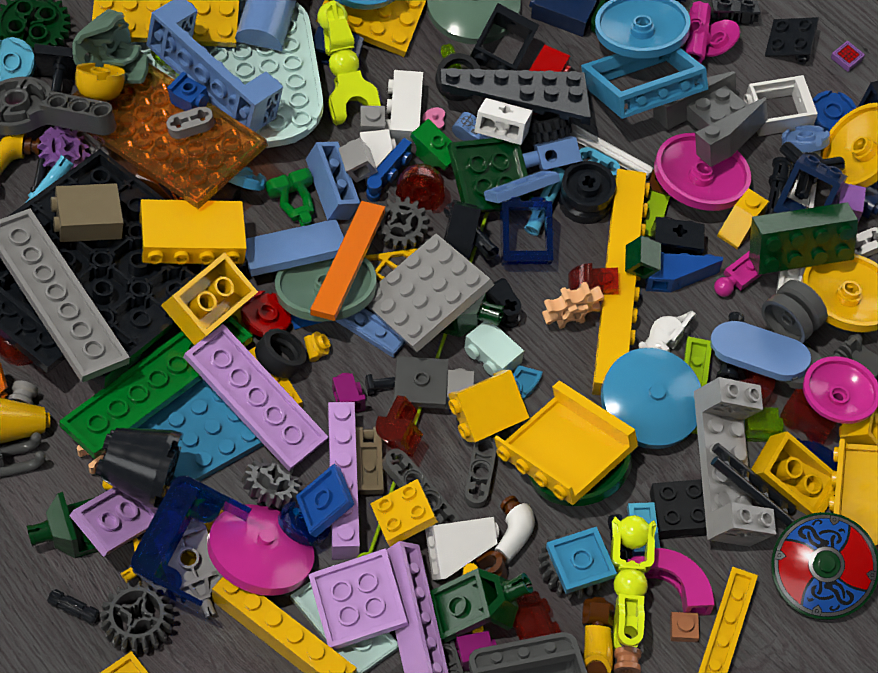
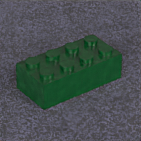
(803, 238)

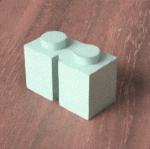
(493, 348)

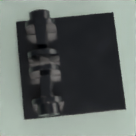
(746, 9)
(792, 38)

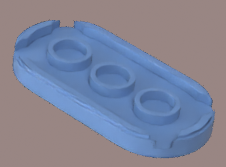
(760, 350)

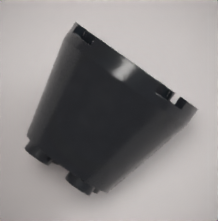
(140, 462)

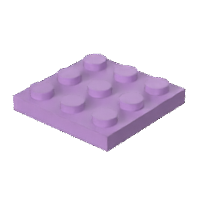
(358, 599)

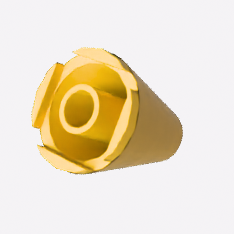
(21, 420)

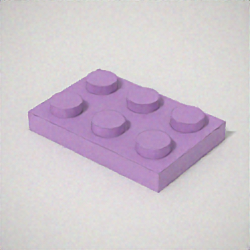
(112, 520)

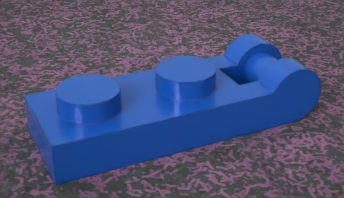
(388, 169)

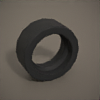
(457, 58)
(286, 343)

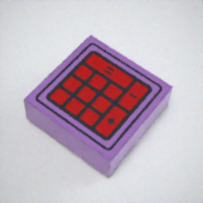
(847, 56)

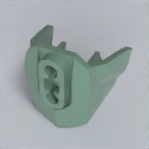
(109, 42)

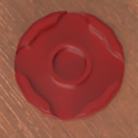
(264, 313)

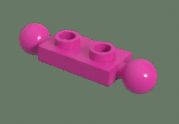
(739, 273)

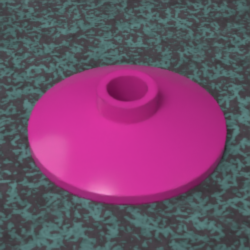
(724, 37)

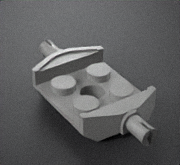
(202, 575)

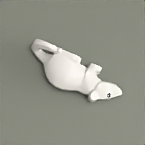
(667, 331)

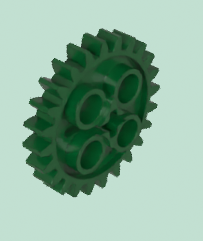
(45, 27)

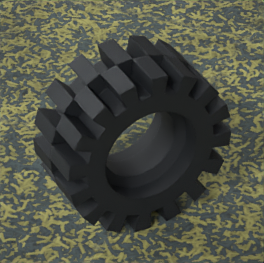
(548, 127)

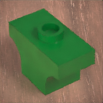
(431, 145)

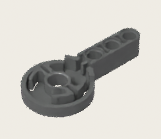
(56, 109)

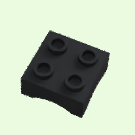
(679, 508)

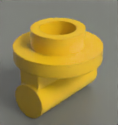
(316, 346)

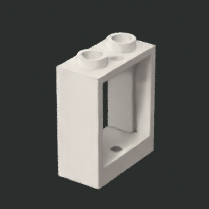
(783, 87)

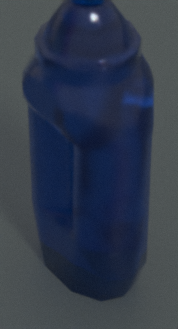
(821, 452)

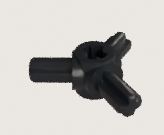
(804, 179)

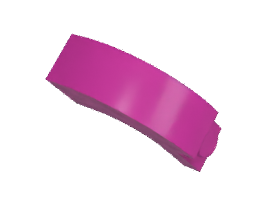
(685, 577)

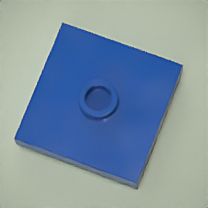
(325, 500)

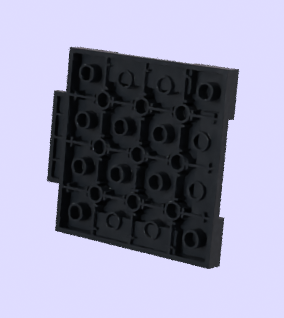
(109, 271)

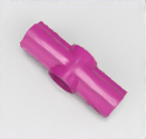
(699, 31)

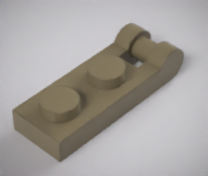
(369, 462)

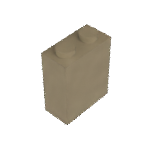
(87, 212)

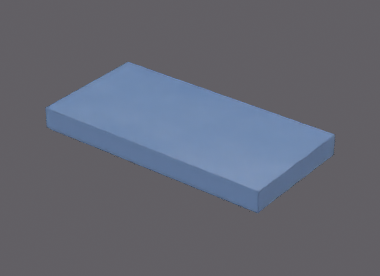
(293, 247)

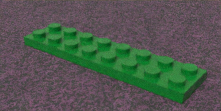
(139, 392)

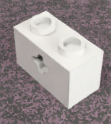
(503, 121)

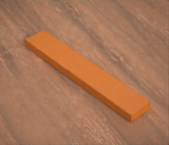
(347, 261)

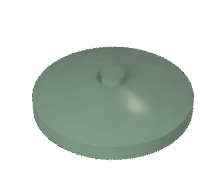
(467, 18)
(299, 286)

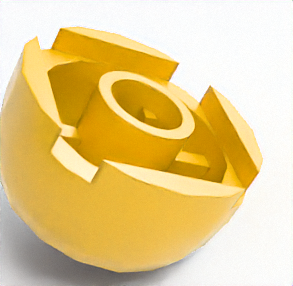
(99, 82)

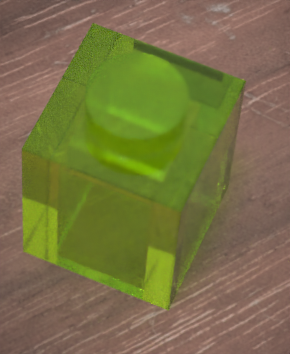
(763, 425)

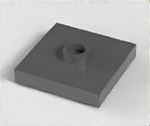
(422, 381)

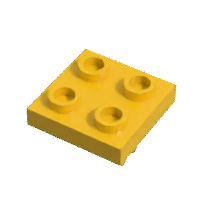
(403, 512)

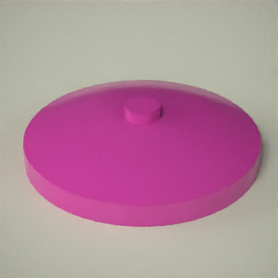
(694, 181)
(258, 553)

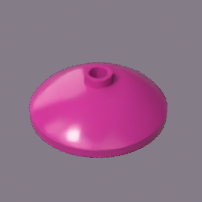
(841, 380)

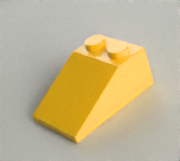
(795, 473)

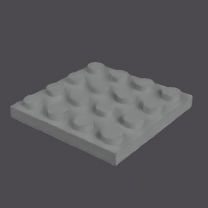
(428, 292)

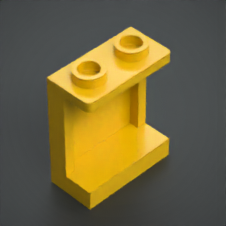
(488, 406)

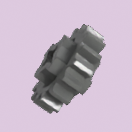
(408, 215)
(270, 483)

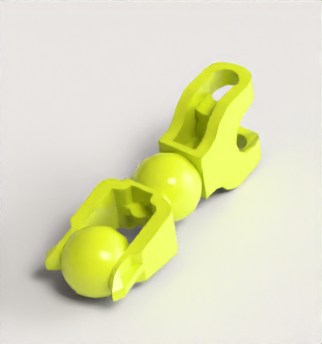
(343, 63)
(630, 581)

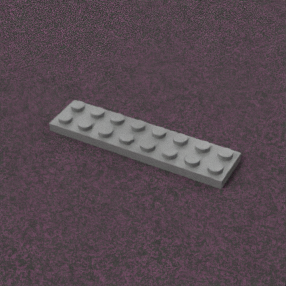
(58, 297)

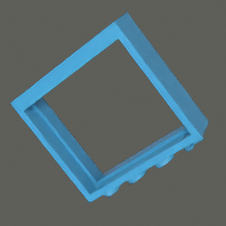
(649, 94)

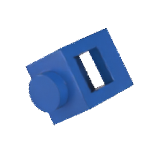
(187, 93)

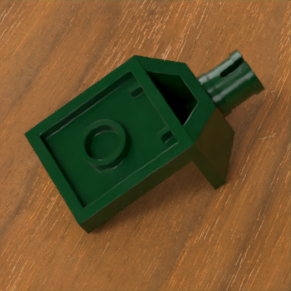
(471, 317)
(62, 529)
(477, 600)

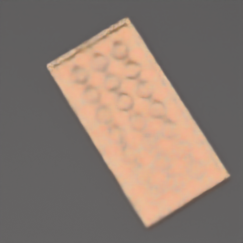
(187, 166)

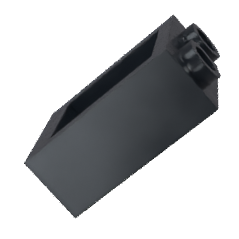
(515, 24)

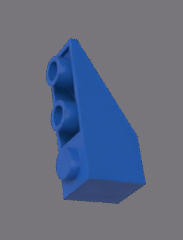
(682, 270)

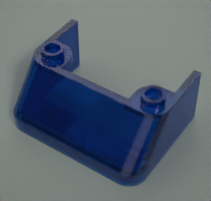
(181, 503)

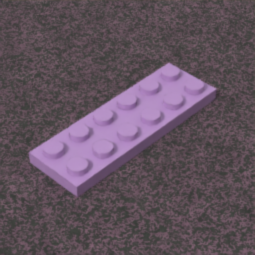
(255, 397)

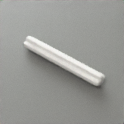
(623, 158)

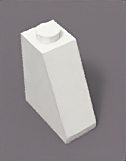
(458, 543)

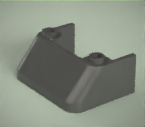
(534, 655)

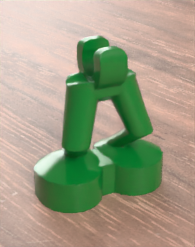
(295, 182)

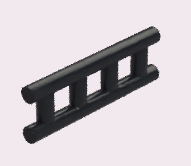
(743, 478)

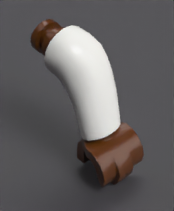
(520, 527)

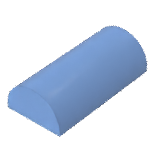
(265, 23)

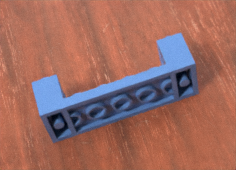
(172, 41)

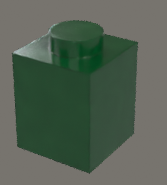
(643, 257)

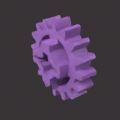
(63, 142)

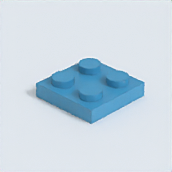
(581, 560)

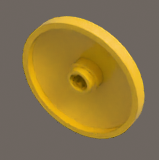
(857, 142)
(848, 292)

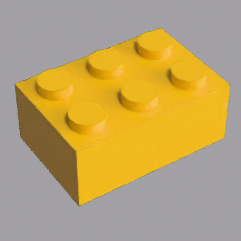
(209, 298)

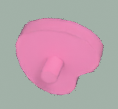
(436, 115)

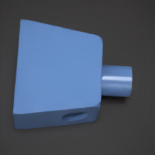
(563, 150)

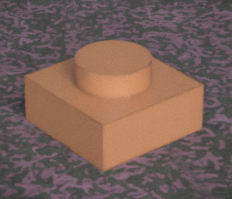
(684, 627)

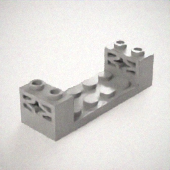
(720, 419)

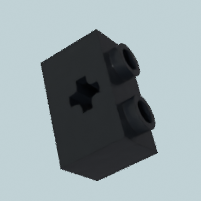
(678, 236)

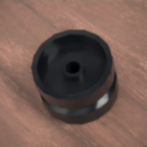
(586, 192)

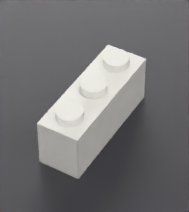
(404, 105)

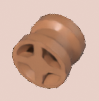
(627, 660)

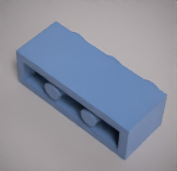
(332, 181)

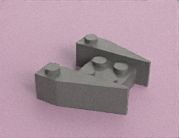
(719, 115)

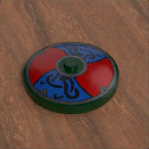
(824, 566)

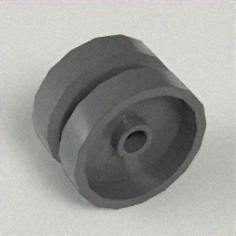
(794, 311)

